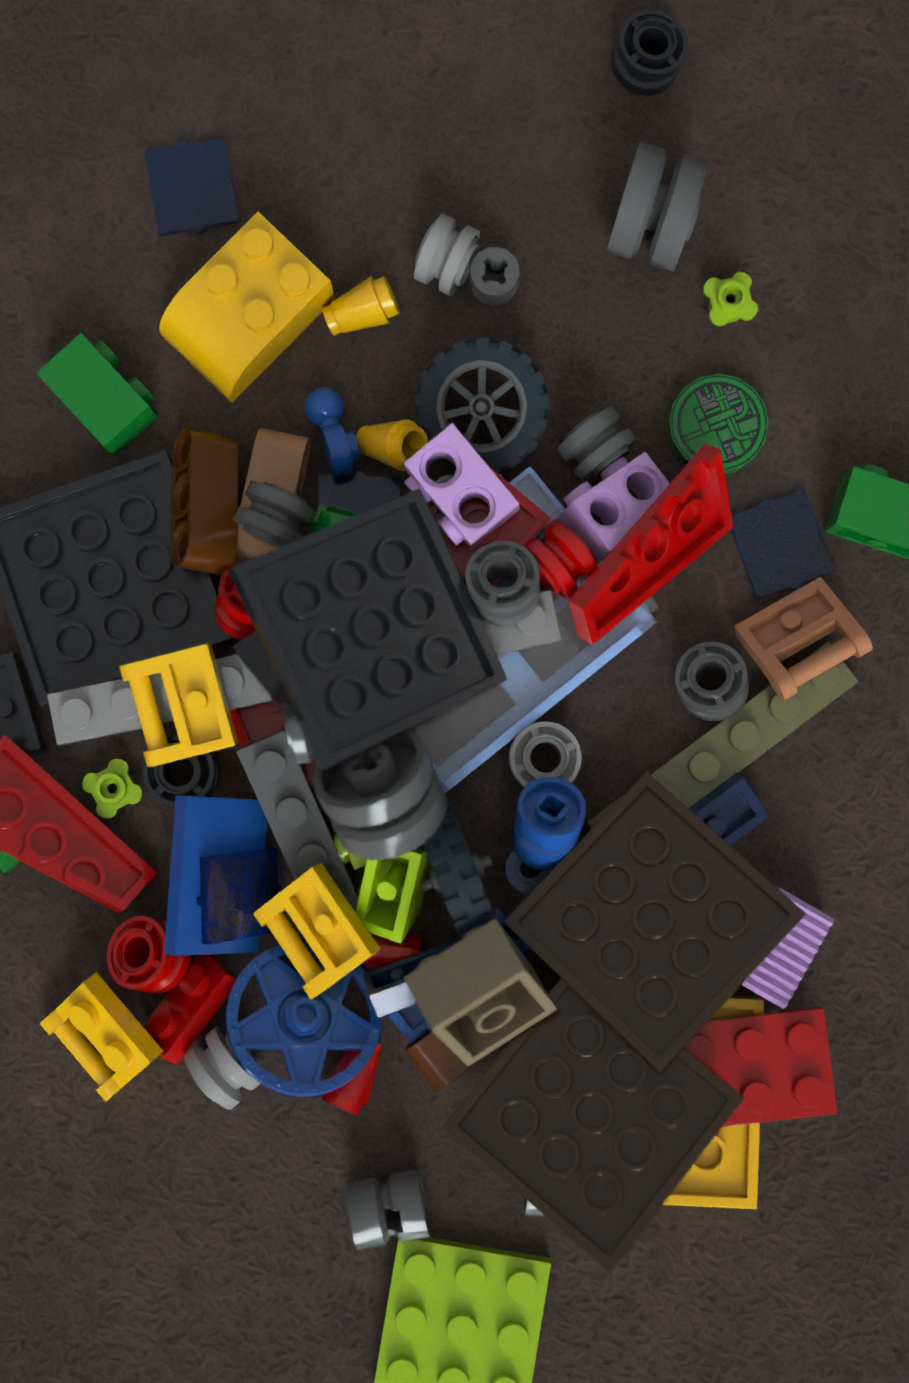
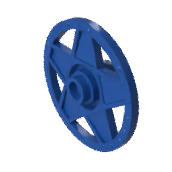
(299, 1026)

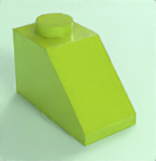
(393, 894)

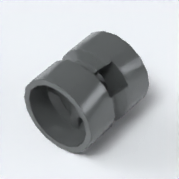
(369, 1212)

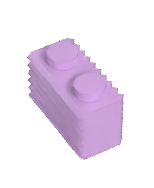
(785, 966)

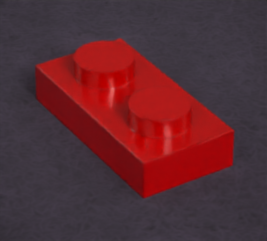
(190, 1006)

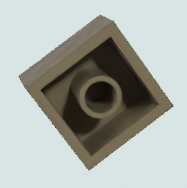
(479, 992)

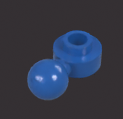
(324, 409)

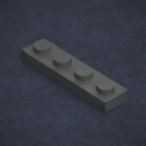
(293, 810)

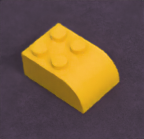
(245, 307)

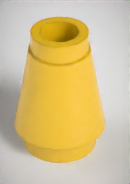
(362, 307)
(391, 442)

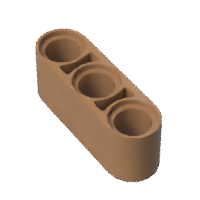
(278, 460)

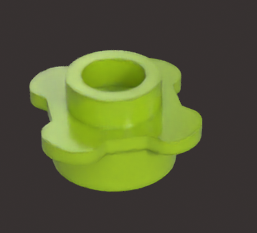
(724, 312)
(126, 792)

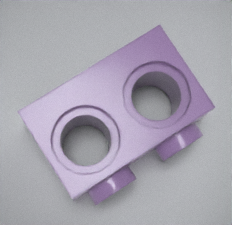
(470, 481)
(613, 503)

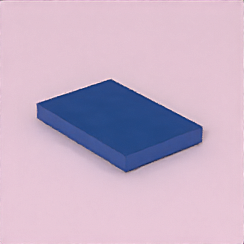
(201, 830)

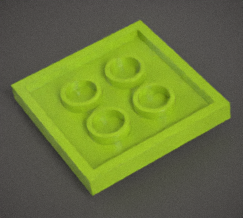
(462, 1314)

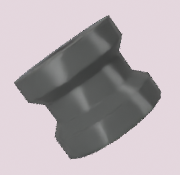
(494, 288)

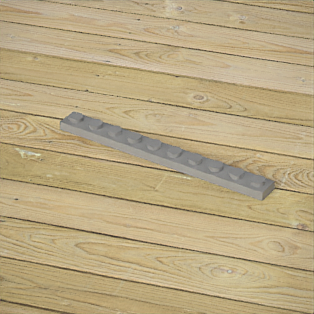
(111, 709)

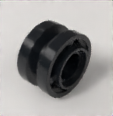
(654, 33)
(203, 783)

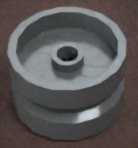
(658, 206)
(383, 797)

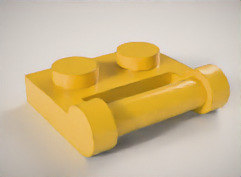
(194, 700)
(326, 924)
(110, 1029)

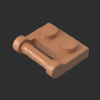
(795, 624)

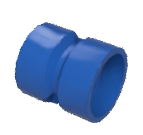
(547, 822)

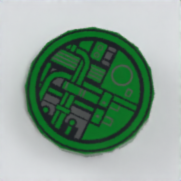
(721, 414)

